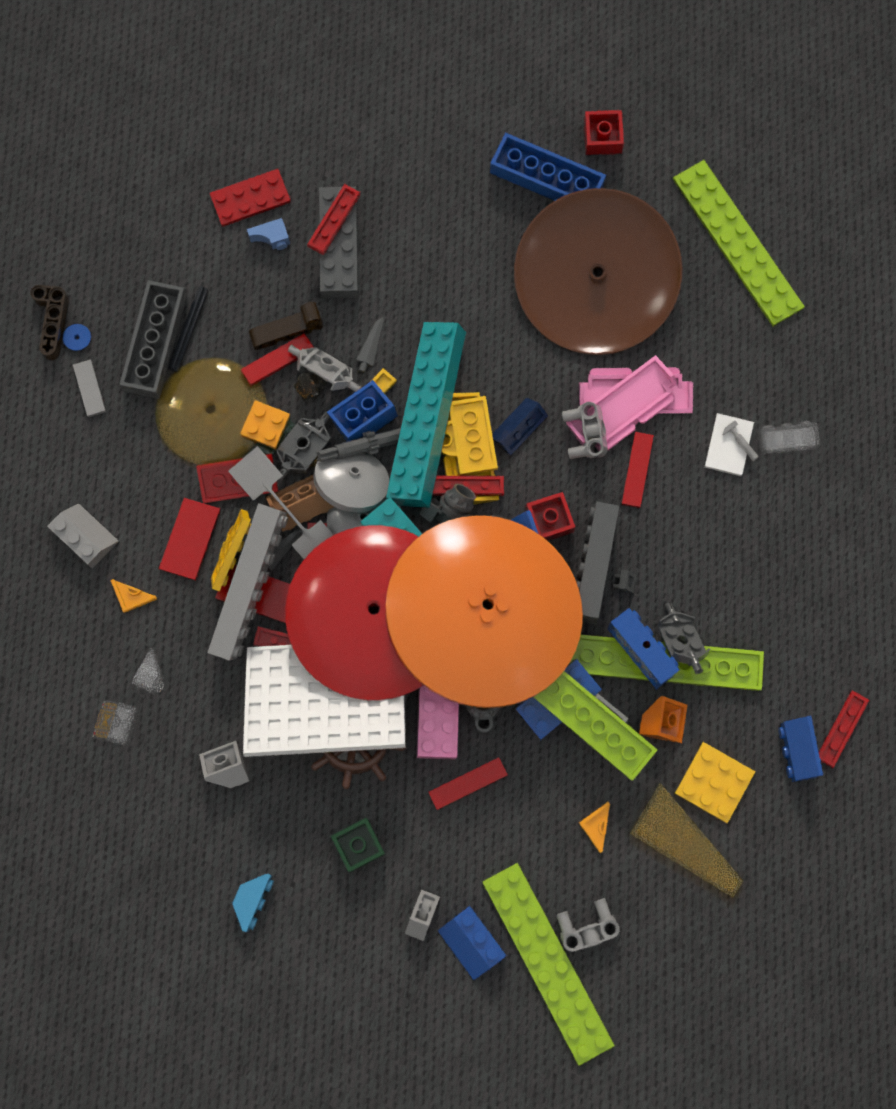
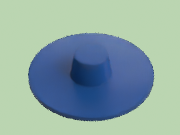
(74, 331)

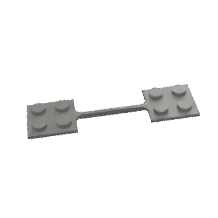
(257, 475)

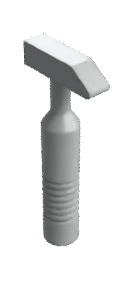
(740, 439)

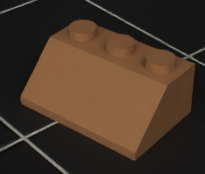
(301, 500)

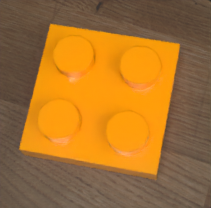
(265, 424)

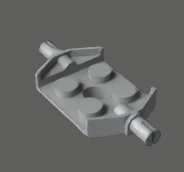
(326, 367)

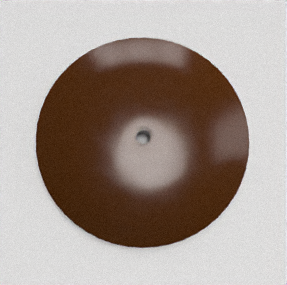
(591, 233)

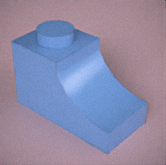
(272, 233)

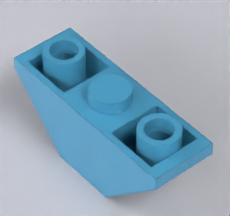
(250, 900)

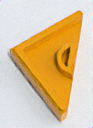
(131, 597)
(596, 825)

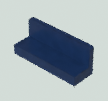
(519, 425)

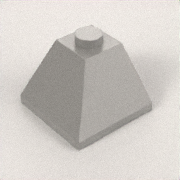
(224, 766)

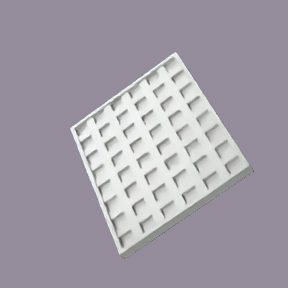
(299, 715)

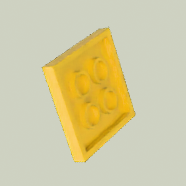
(715, 782)

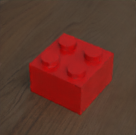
(603, 132)
(552, 516)

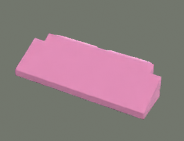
(604, 379)
(631, 402)

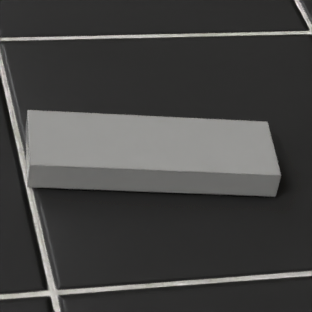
(89, 388)

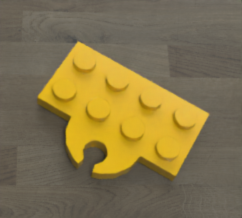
(470, 436)
(229, 549)

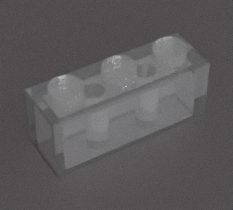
(788, 438)

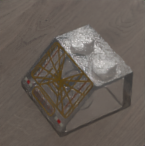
(116, 723)

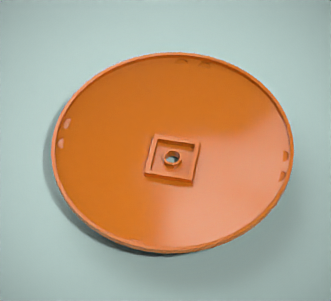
(476, 652)

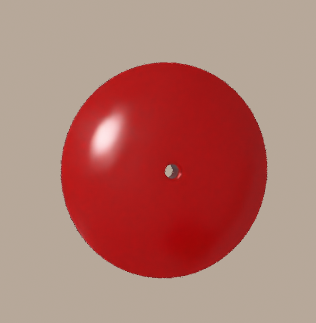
(331, 615)

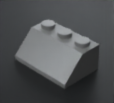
(83, 534)

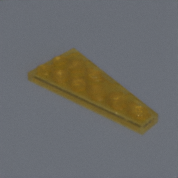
(673, 834)

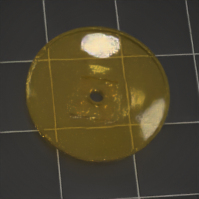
(183, 415)

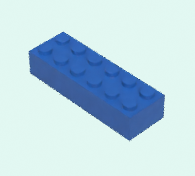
(541, 169)

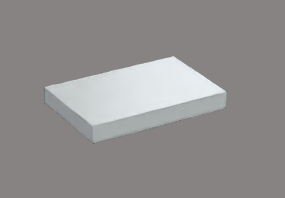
(724, 451)

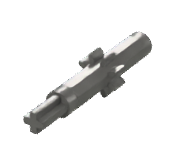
(368, 443)

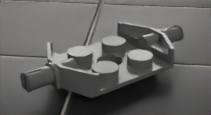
(298, 458)
(680, 627)

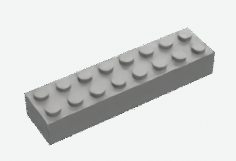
(247, 582)

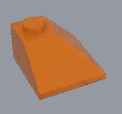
(664, 720)

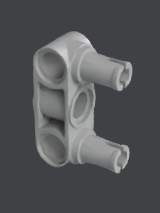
(593, 431)
(590, 934)

